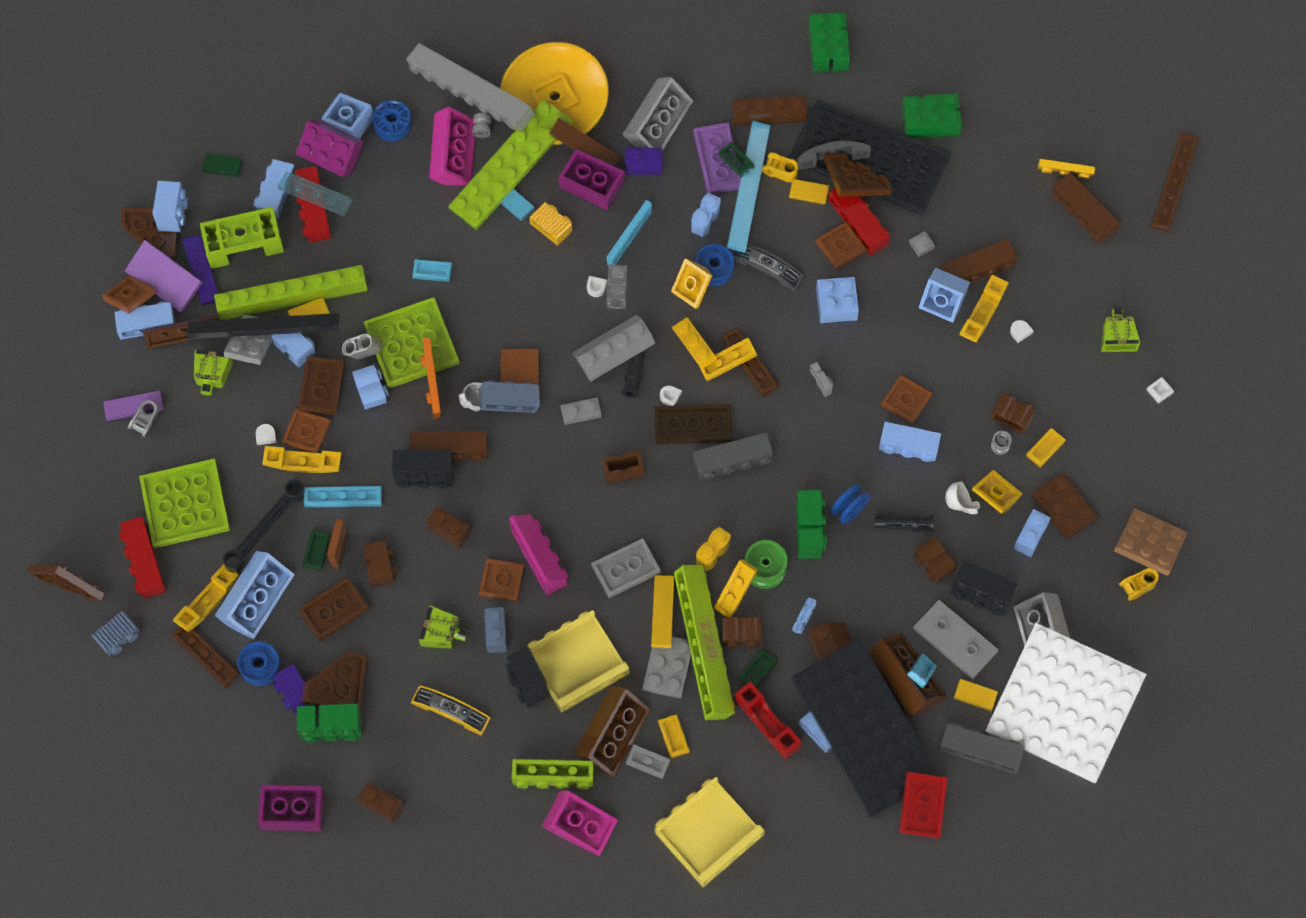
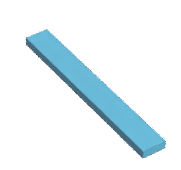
(748, 188)

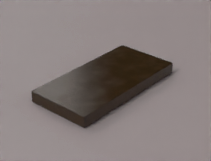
(693, 424)

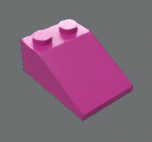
(579, 822)

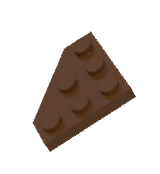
(855, 178)
(142, 226)
(69, 582)
(337, 683)

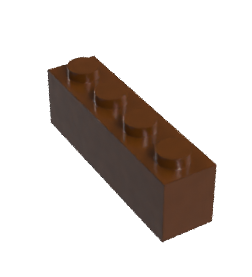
(769, 110)
(1085, 208)
(982, 262)
(463, 444)

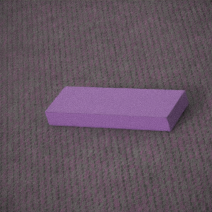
(129, 405)

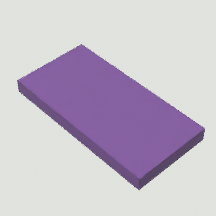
(716, 173)
(165, 275)

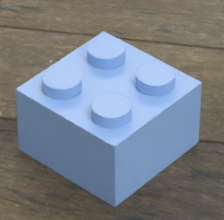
(349, 115)
(170, 206)
(944, 295)
(837, 300)

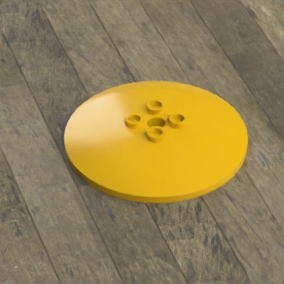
(564, 71)

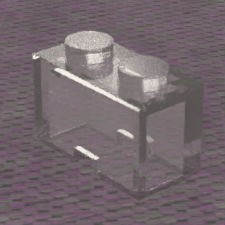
(617, 286)

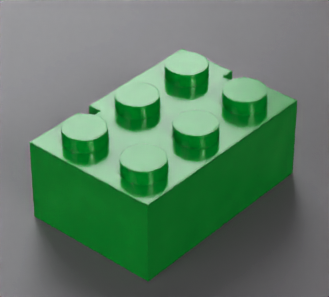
(828, 41)
(931, 116)
(810, 524)
(333, 723)

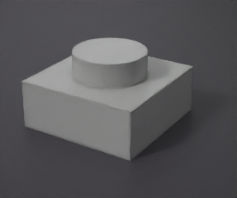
(921, 244)

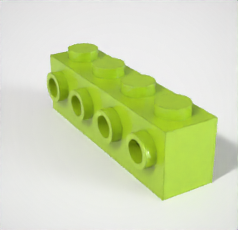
(552, 773)

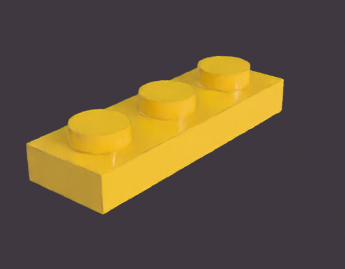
(1064, 168)
(694, 343)
(729, 359)
(735, 588)

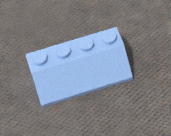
(254, 594)

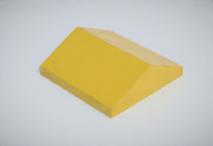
(691, 282)
(997, 492)

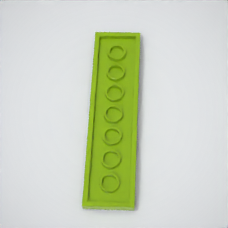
(507, 167)

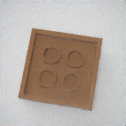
(1151, 541)

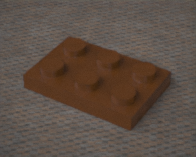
(321, 385)
(1064, 506)
(333, 609)

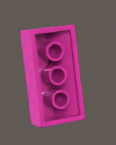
(452, 148)
(537, 552)

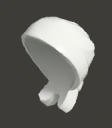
(470, 396)
(958, 498)

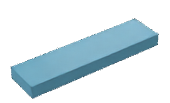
(630, 233)
(343, 496)

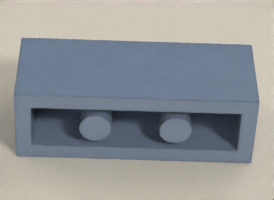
(509, 396)

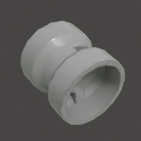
(481, 128)
(1004, 440)

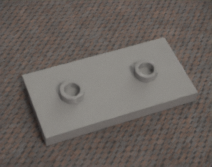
(955, 639)

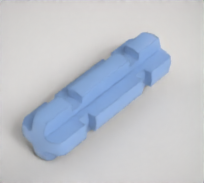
(804, 615)

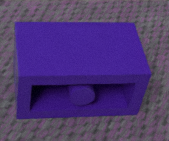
(643, 161)
(291, 685)

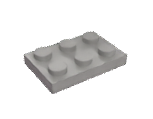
(248, 348)
(625, 568)
(668, 669)

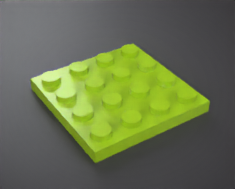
(403, 343)
(184, 503)

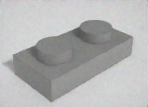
(580, 411)
(648, 761)

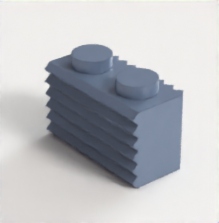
(495, 630)
(116, 634)

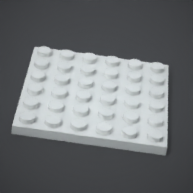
(1066, 702)

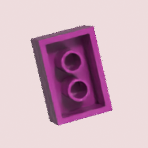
(329, 147)
(591, 179)
(291, 808)

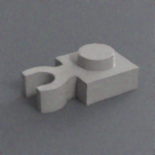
(824, 382)

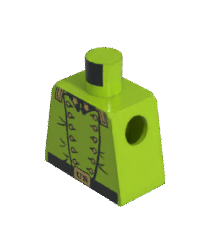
(1119, 333)
(211, 370)
(441, 629)

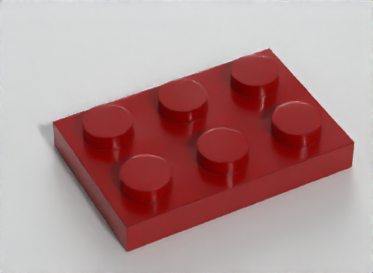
(923, 805)

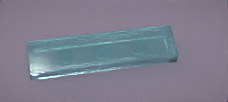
(315, 193)

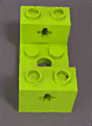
(260, 231)

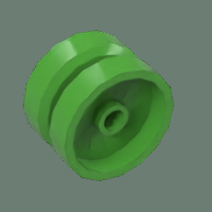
(770, 561)

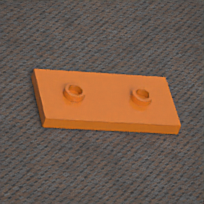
(432, 395)

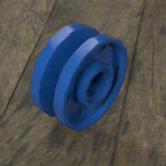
(392, 111)
(719, 255)
(850, 503)
(255, 652)

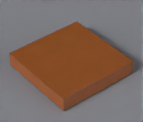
(841, 245)
(129, 294)
(520, 365)
(906, 399)
(306, 431)
(337, 543)
(501, 580)

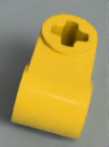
(778, 166)
(1136, 585)

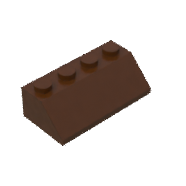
(828, 638)
(894, 660)
(612, 730)

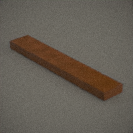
(1174, 182)

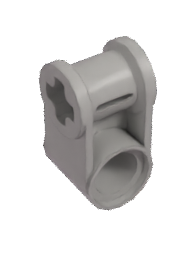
(143, 418)

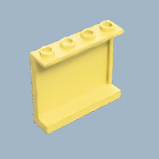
(577, 660)
(708, 831)

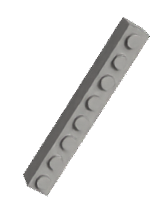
(470, 87)

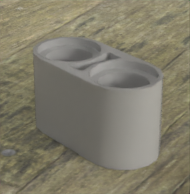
(361, 346)

